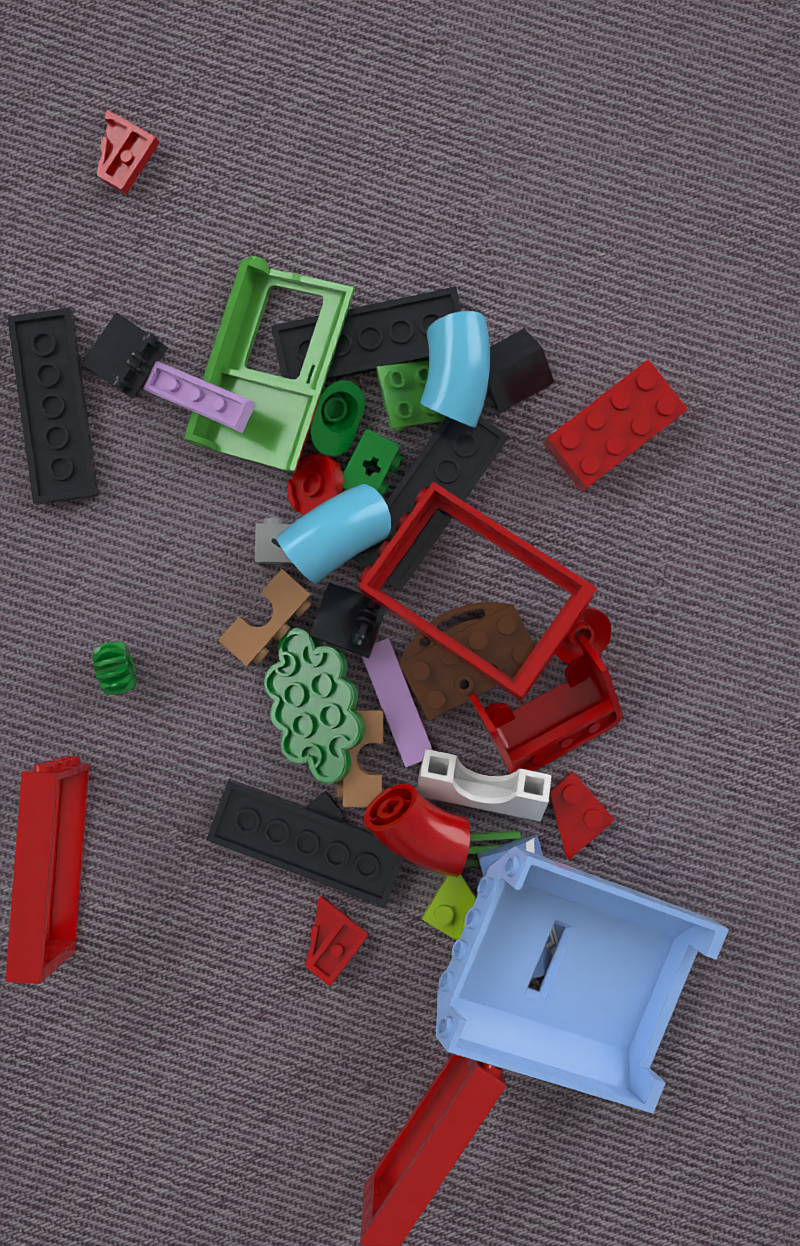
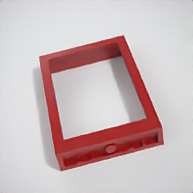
(409, 529)
(47, 868)
(427, 1148)

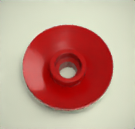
(596, 629)

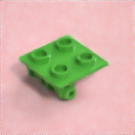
(402, 392)

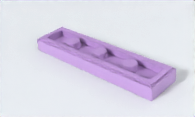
(199, 396)
(397, 703)

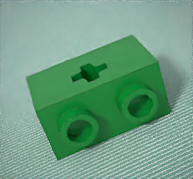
(369, 450)

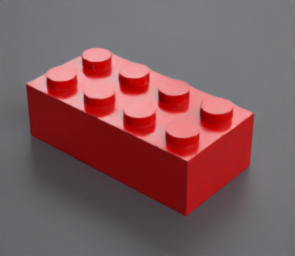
(615, 425)

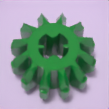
(114, 668)

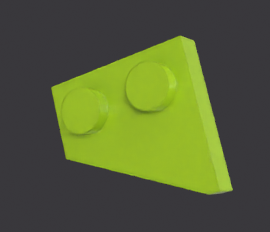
(450, 906)

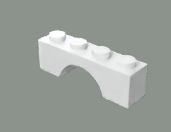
(516, 794)

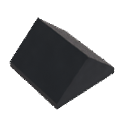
(517, 370)

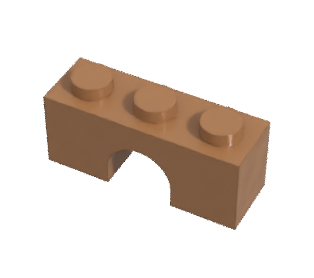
(251, 642)
(361, 785)

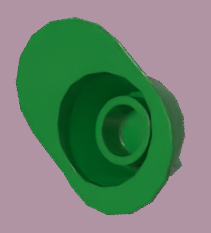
(337, 418)

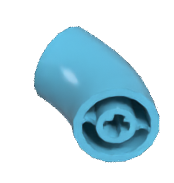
(458, 366)
(336, 531)

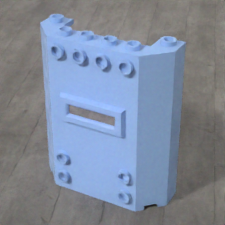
(604, 989)

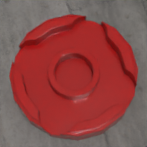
(314, 482)

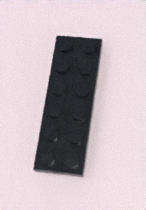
(370, 335)
(52, 406)
(455, 461)
(304, 842)

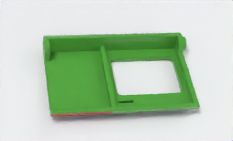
(283, 405)

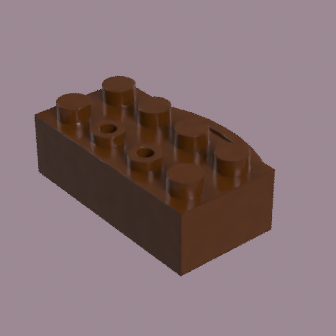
(445, 681)

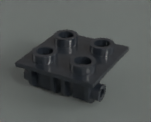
(124, 355)
(347, 620)

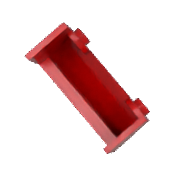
(557, 719)

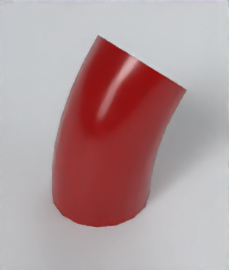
(419, 830)

